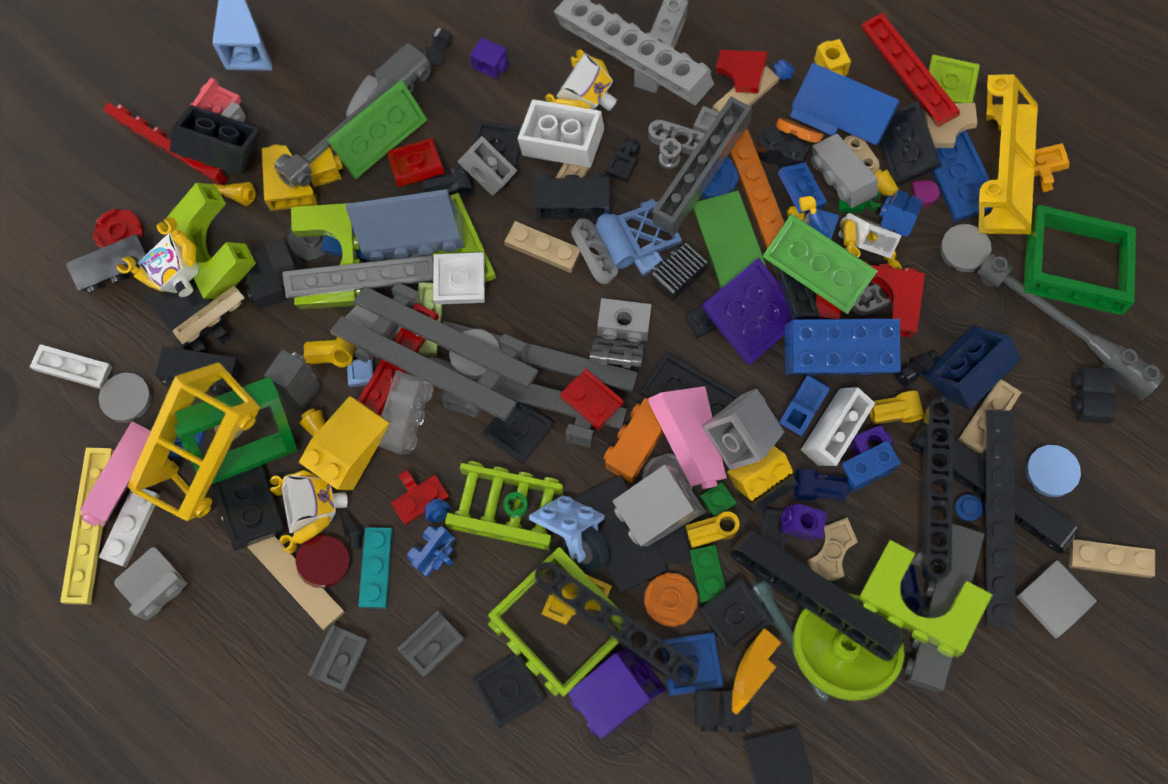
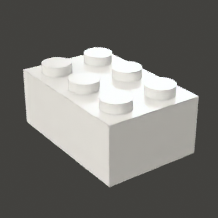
(561, 133)

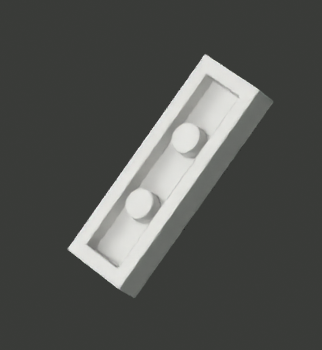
(71, 366)
(128, 529)

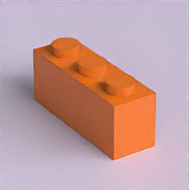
(634, 443)

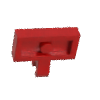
(413, 503)

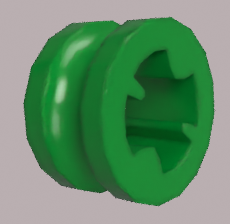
(518, 512)

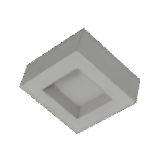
(234, 112)
(705, 119)

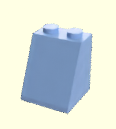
(238, 37)

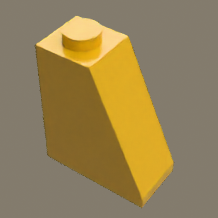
(276, 192)

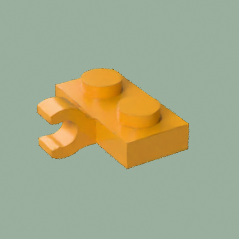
(1049, 160)

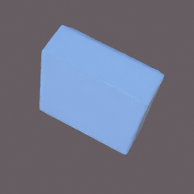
(647, 263)
(359, 373)

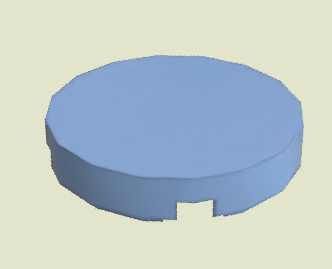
(1053, 471)

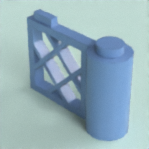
(620, 240)

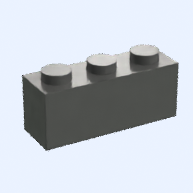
(293, 379)

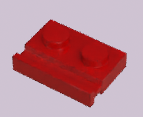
(591, 399)

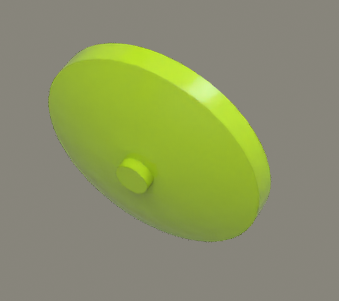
(839, 663)

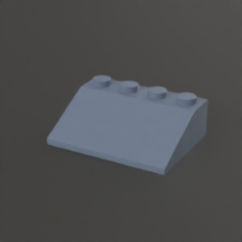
(406, 225)

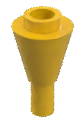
(886, 183)
(241, 192)
(312, 421)

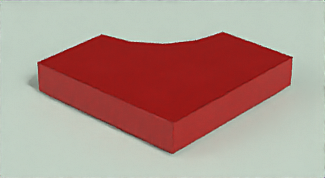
(744, 68)

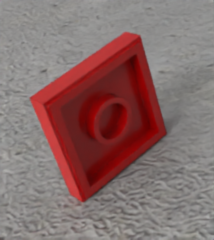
(415, 162)

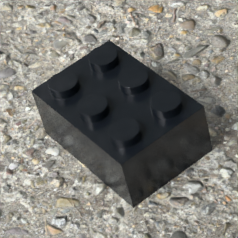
(214, 140)
(571, 197)

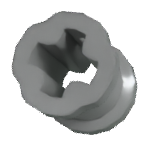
(675, 150)

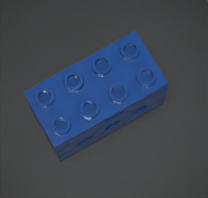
(842, 347)

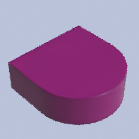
(925, 190)

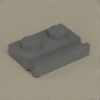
(431, 644)
(338, 658)

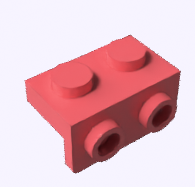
(215, 98)

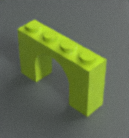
(334, 222)
(230, 262)
(946, 632)

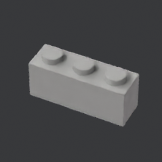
(844, 171)

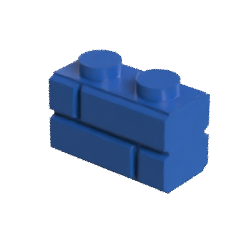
(900, 212)

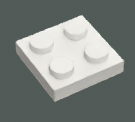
(459, 278)

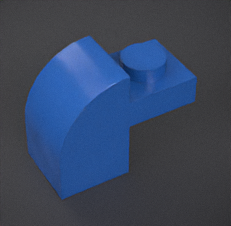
(804, 405)

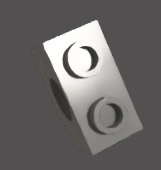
(487, 166)
(614, 310)

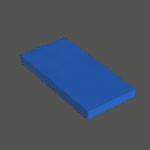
(846, 104)
(961, 178)

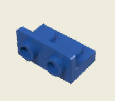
(801, 183)
(870, 466)

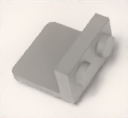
(150, 584)

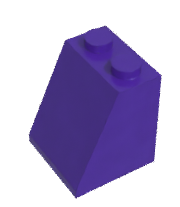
(615, 692)

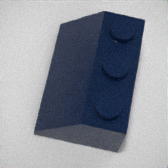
(973, 366)

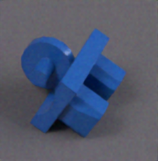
(435, 551)

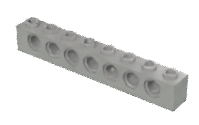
(636, 49)

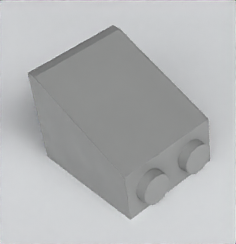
(744, 430)
(657, 506)

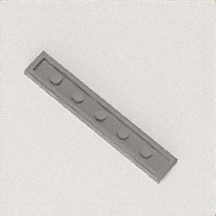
(357, 276)

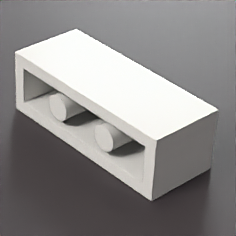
(838, 426)

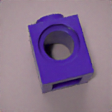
(489, 58)
(877, 434)
(812, 520)

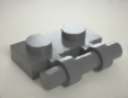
(617, 352)

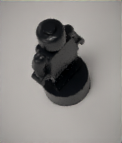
(434, 53)
(917, 366)

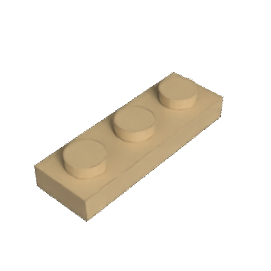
(543, 247)
(208, 315)
(1112, 558)

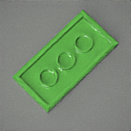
(377, 129)
(727, 235)
(819, 263)

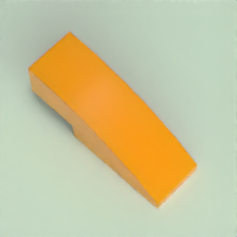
(753, 669)

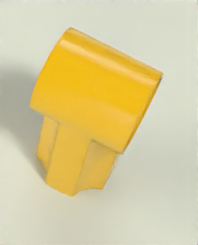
(330, 351)
(903, 407)
(710, 531)

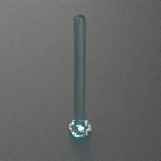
(764, 594)

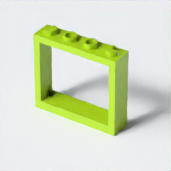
(518, 646)

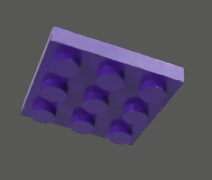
(750, 311)

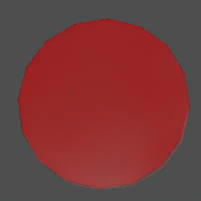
(116, 226)

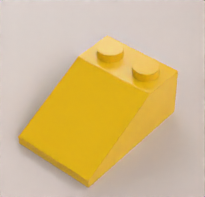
(345, 444)

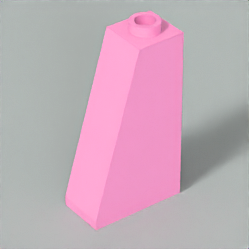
(681, 419)
(115, 476)

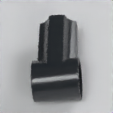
(455, 181)

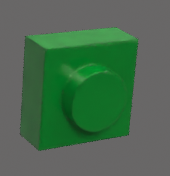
(718, 500)

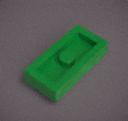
(707, 572)

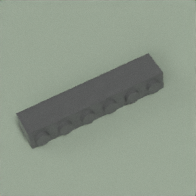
(702, 165)
(928, 666)

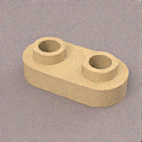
(863, 152)

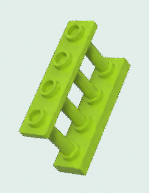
(487, 525)

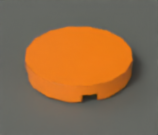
(800, 130)
(670, 600)

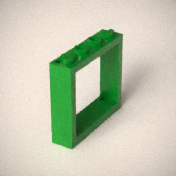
(1073, 290)
(206, 416)

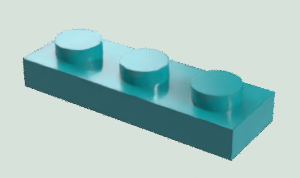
(375, 568)

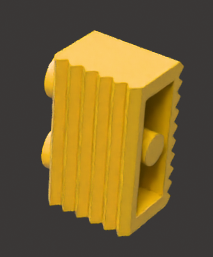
(759, 476)

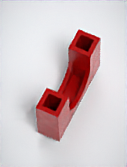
(904, 293)

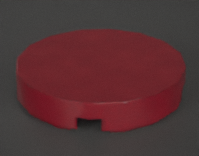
(322, 561)

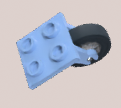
(580, 531)

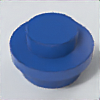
(784, 69)
(968, 508)
(437, 510)

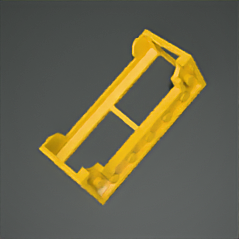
(1013, 191)
(154, 461)

